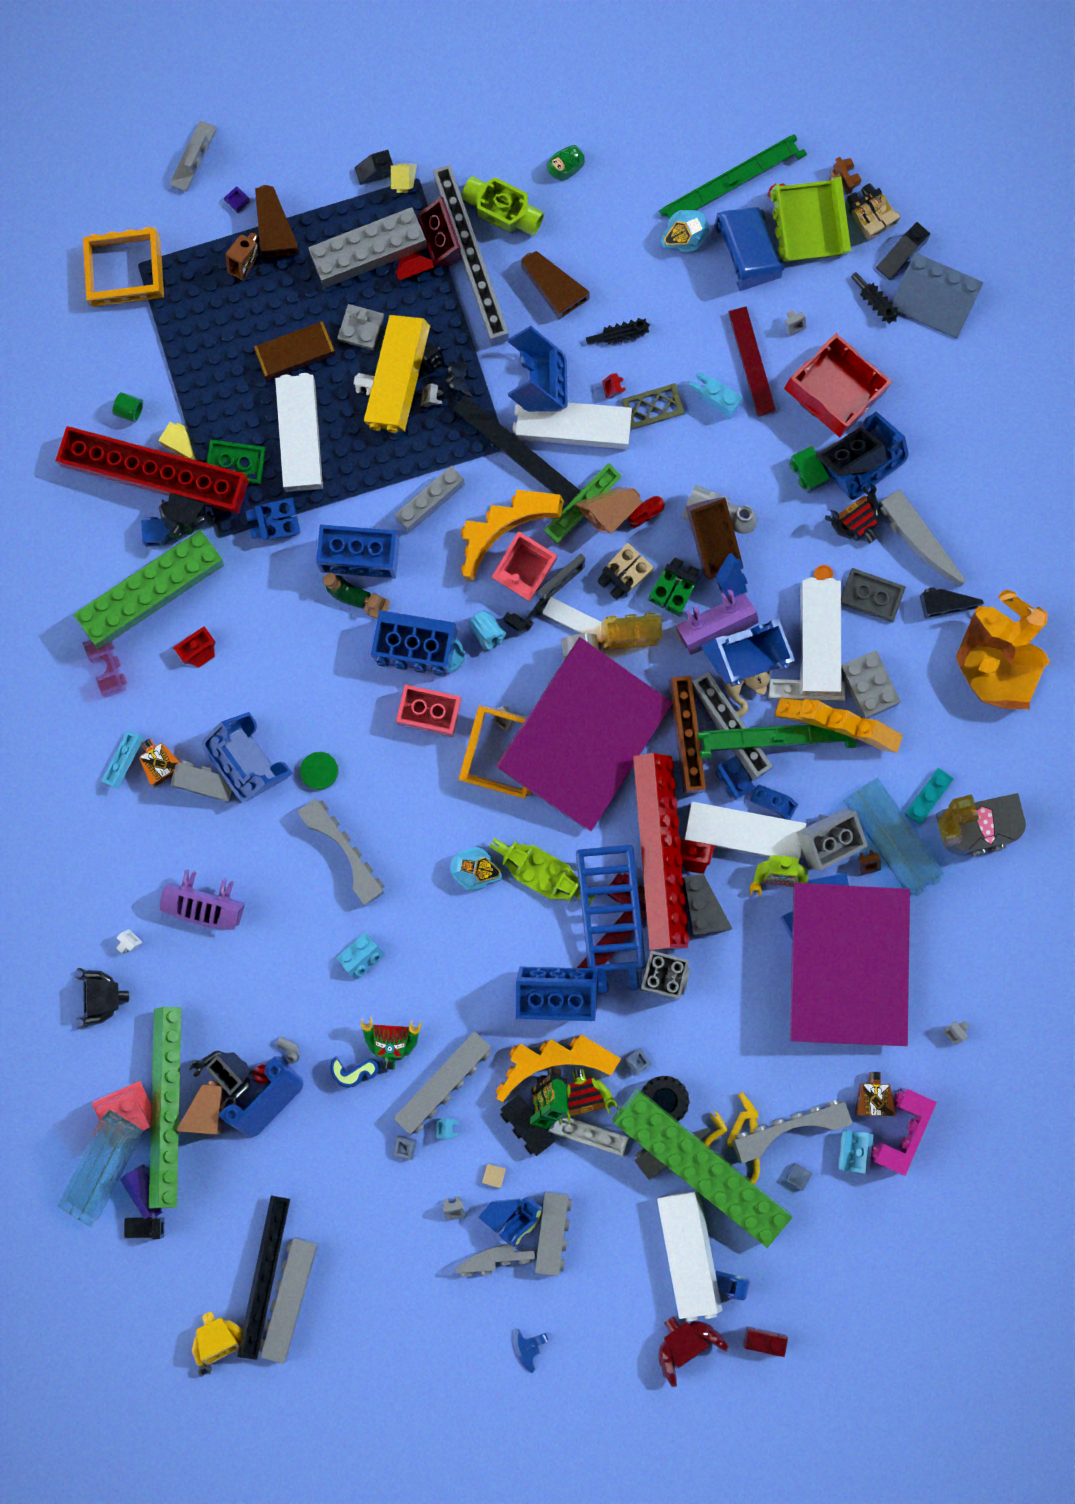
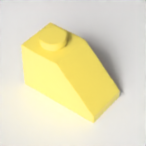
(403, 176)
(177, 440)

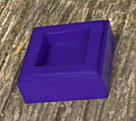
(236, 199)

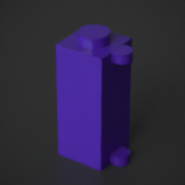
(137, 1186)

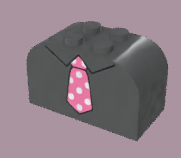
(999, 825)

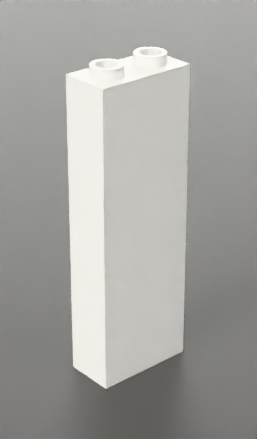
(576, 425)
(299, 432)
(820, 637)
(743, 831)
(689, 1255)

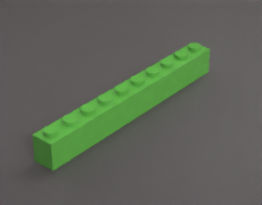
(165, 1107)

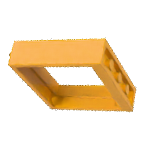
(125, 294)
(471, 749)

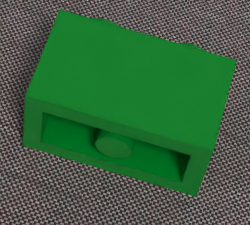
(809, 469)

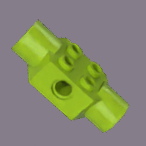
(502, 205)

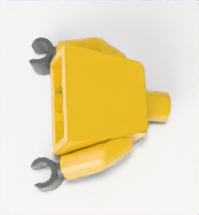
(214, 1341)

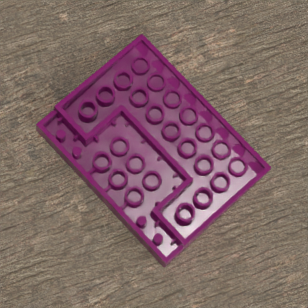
(584, 734)
(850, 965)

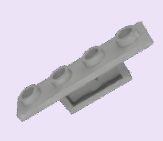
(193, 156)

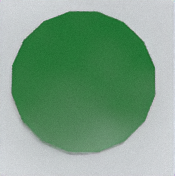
(319, 770)

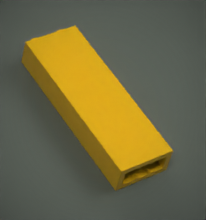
(397, 373)

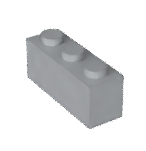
(200, 781)

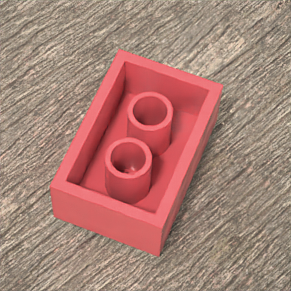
(428, 710)

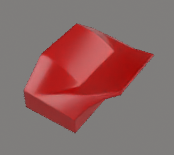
(412, 265)
(196, 648)
(696, 855)

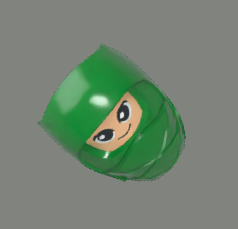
(566, 162)

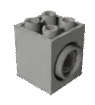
(665, 975)

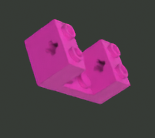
(922, 1109)

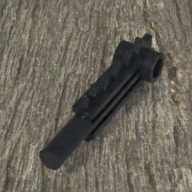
(874, 297)
(619, 332)

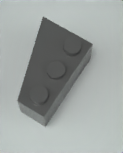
(703, 907)

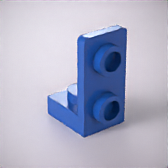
(775, 801)

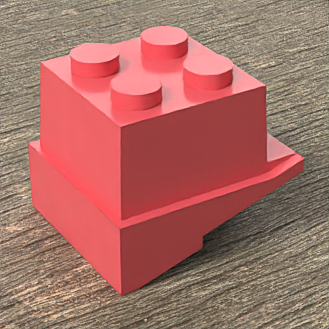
(524, 566)
(129, 1103)

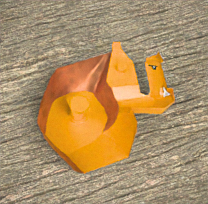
(999, 656)

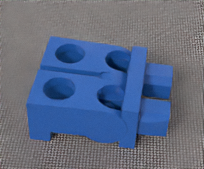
(268, 519)

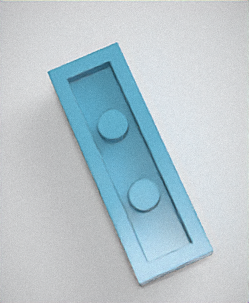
(122, 759)

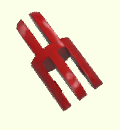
(646, 511)
(258, 1074)

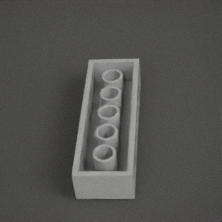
(368, 247)

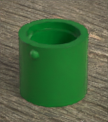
(127, 407)

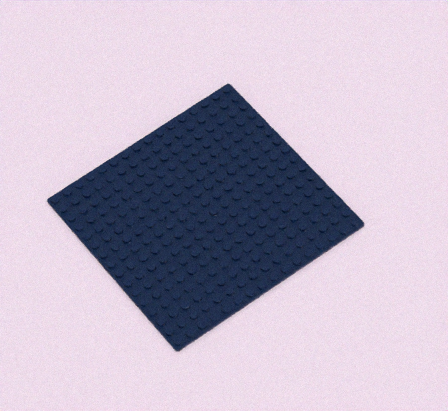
(216, 320)

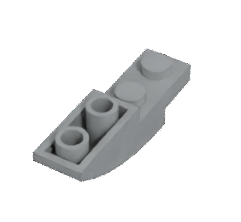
(486, 1259)

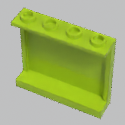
(811, 220)

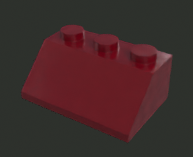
(439, 233)

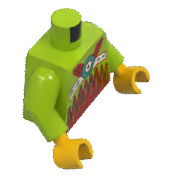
(779, 871)

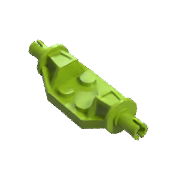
(539, 871)

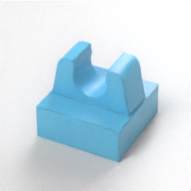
(445, 1128)

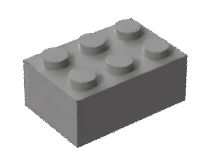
(869, 685)
(832, 839)

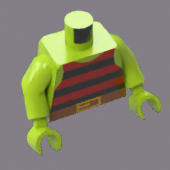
(587, 1096)

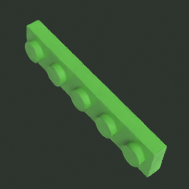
(570, 514)

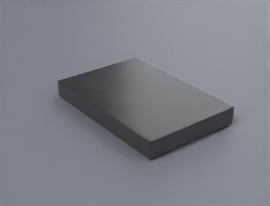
(562, 578)
(872, 595)

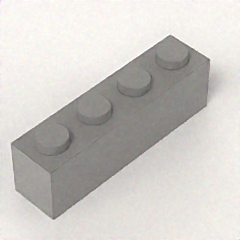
(429, 499)
(552, 1233)

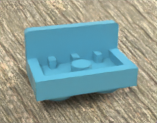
(360, 956)
(855, 1151)

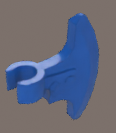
(527, 1348)

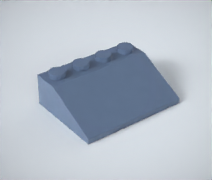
(936, 295)

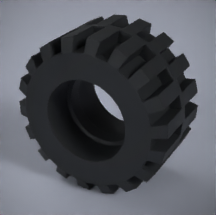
(676, 1087)

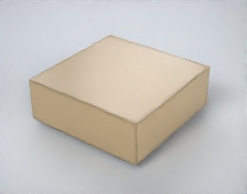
(494, 1175)

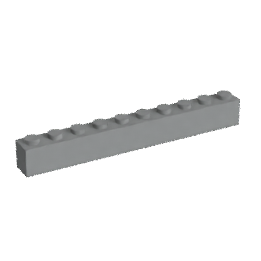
(471, 256)

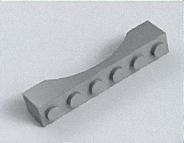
(364, 884)
(753, 1145)

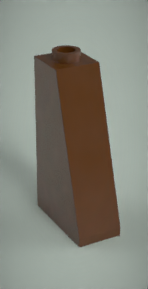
(274, 230)
(554, 285)

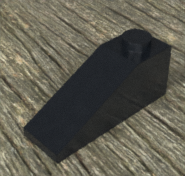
(904, 250)
(944, 602)

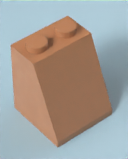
(609, 508)
(205, 1110)

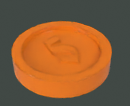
(823, 572)

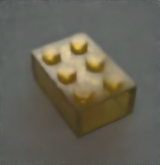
(631, 631)

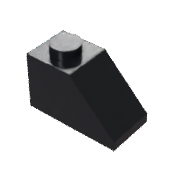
(374, 167)

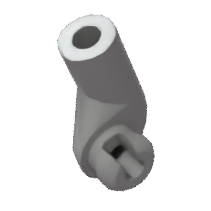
(291, 1049)

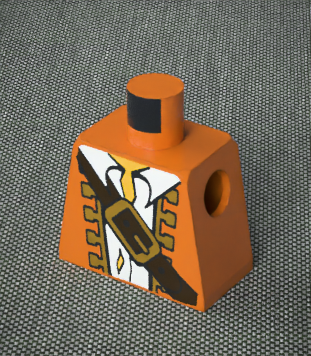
(157, 762)

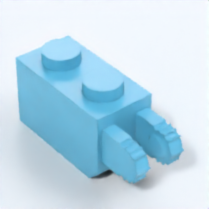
(717, 395)

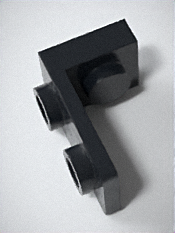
(432, 357)
(515, 620)
(143, 1228)

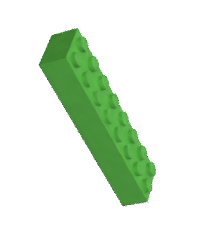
(148, 589)

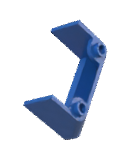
(548, 373)

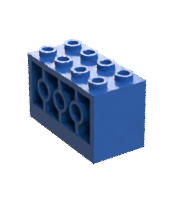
(357, 551)
(411, 631)
(556, 993)

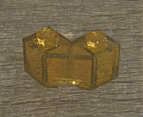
(960, 811)

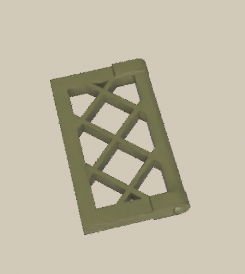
(680, 411)

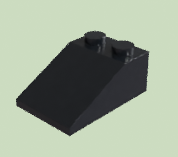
(854, 453)

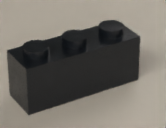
(519, 1115)

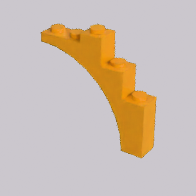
(501, 519)
(841, 721)
(528, 1062)

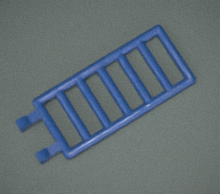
(634, 907)

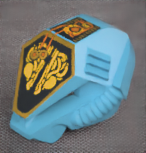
(685, 231)
(474, 869)

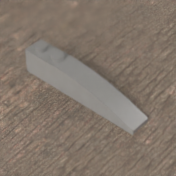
(917, 536)

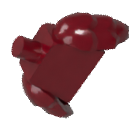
(684, 1344)

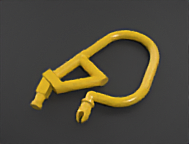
(750, 1113)

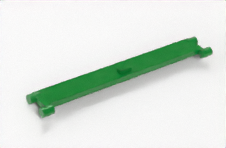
(735, 177)
(769, 737)

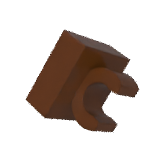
(869, 863)

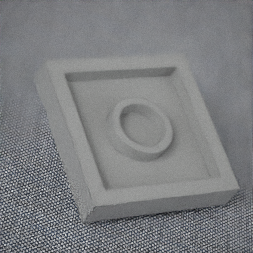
(360, 327)

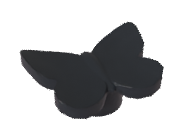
(455, 378)

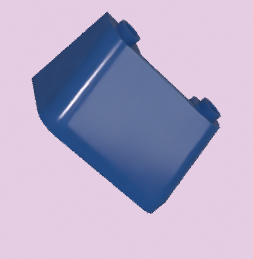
(749, 246)
(896, 455)
(749, 652)
(241, 759)
(283, 1088)

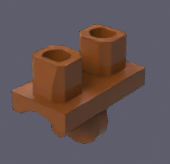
(841, 170)

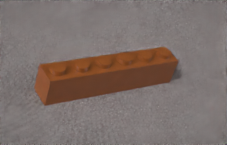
(686, 735)

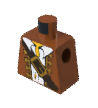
(242, 255)
(874, 1098)

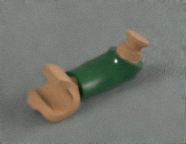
(354, 596)

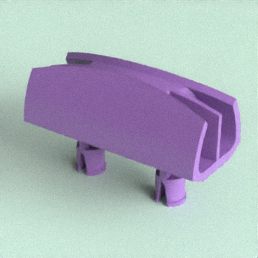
(725, 619)
(201, 907)

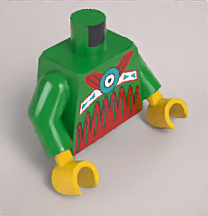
(390, 1041)

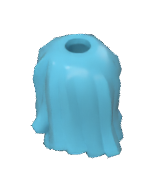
(486, 630)

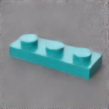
(929, 796)

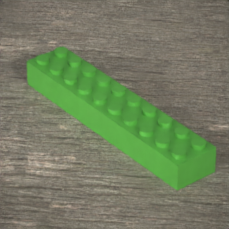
(702, 1168)

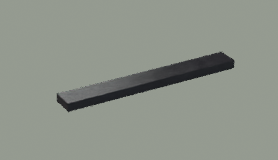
(515, 449)
(263, 1278)

